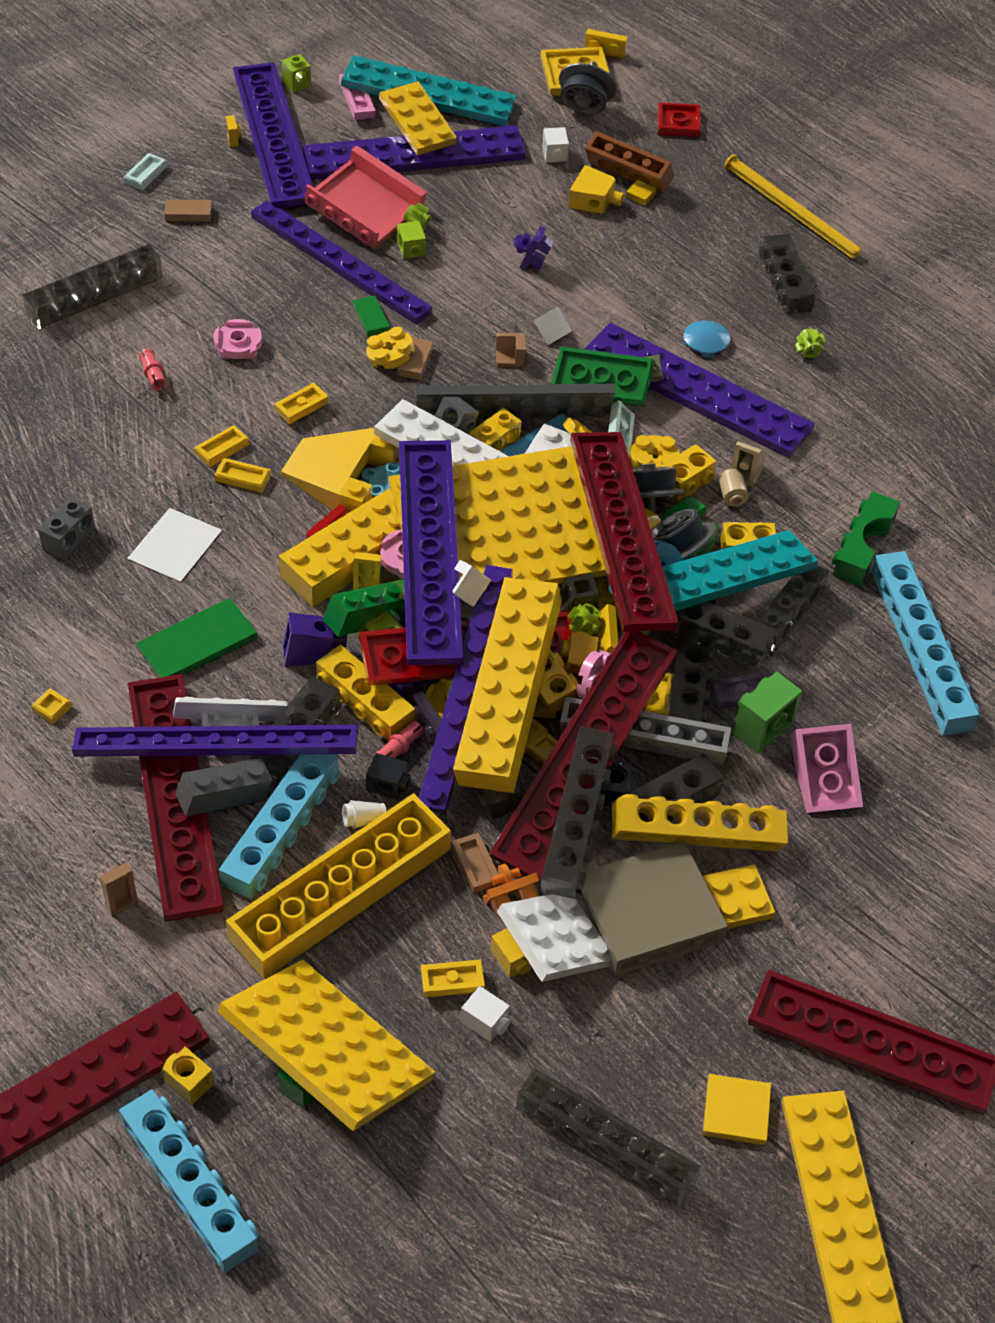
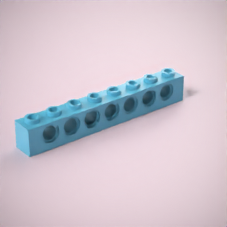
(925, 644)

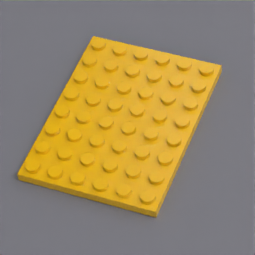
(523, 516)

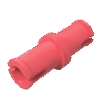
(152, 370)
(400, 742)

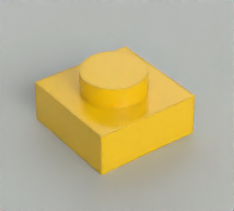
(233, 131)

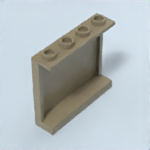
(652, 907)

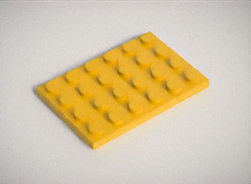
(327, 1043)

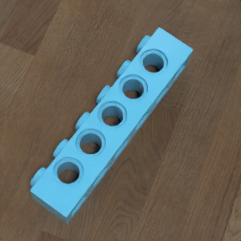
(248, 879)
(227, 1248)

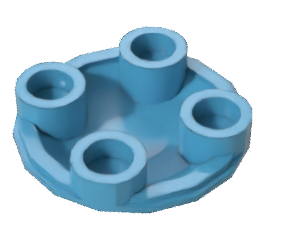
(706, 338)

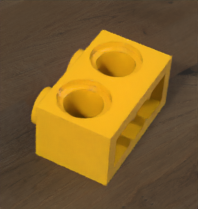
(499, 430)
(693, 470)
(738, 533)
(553, 678)

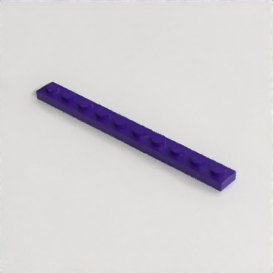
(342, 262)
(215, 740)
(440, 775)

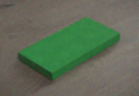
(628, 373)
(197, 640)

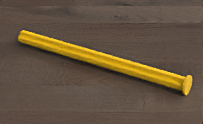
(792, 207)

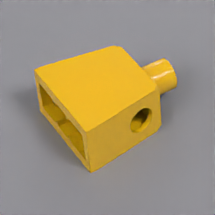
(594, 191)

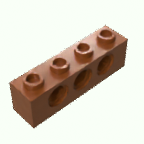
(629, 161)

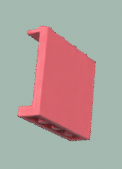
(365, 198)

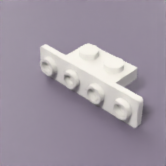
(228, 711)

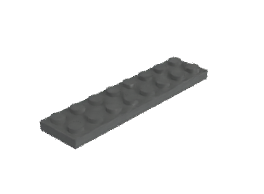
(523, 399)

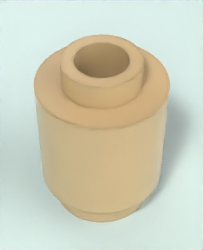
(733, 487)

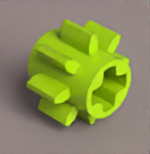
(418, 213)
(810, 343)
(585, 619)

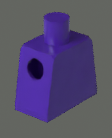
(308, 639)

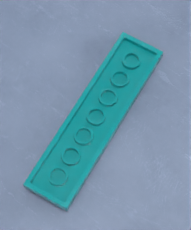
(445, 93)
(736, 569)

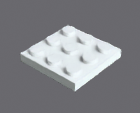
(555, 936)

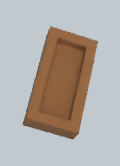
(188, 210)
(418, 360)
(475, 862)
(119, 889)

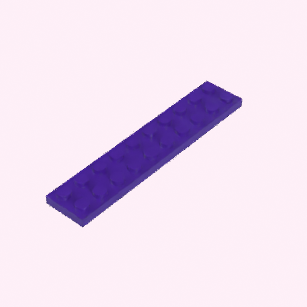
(273, 134)
(471, 148)
(712, 394)
(429, 553)

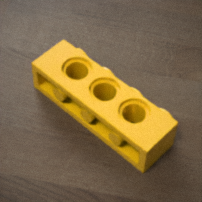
(376, 704)

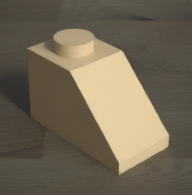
(748, 461)

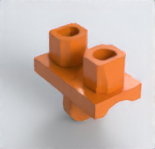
(499, 895)

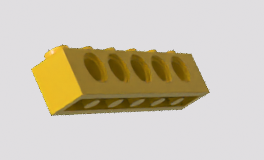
(629, 826)

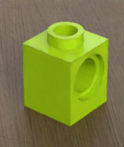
(296, 73)
(411, 240)

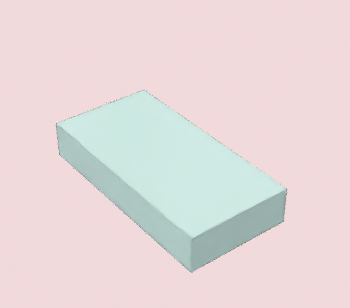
(145, 171)

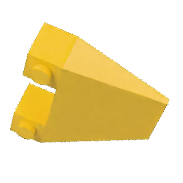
(331, 464)

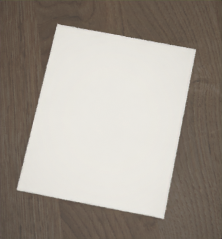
(174, 544)

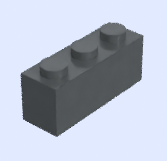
(223, 787)

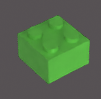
(767, 712)

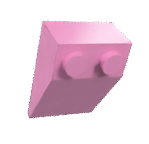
(827, 768)

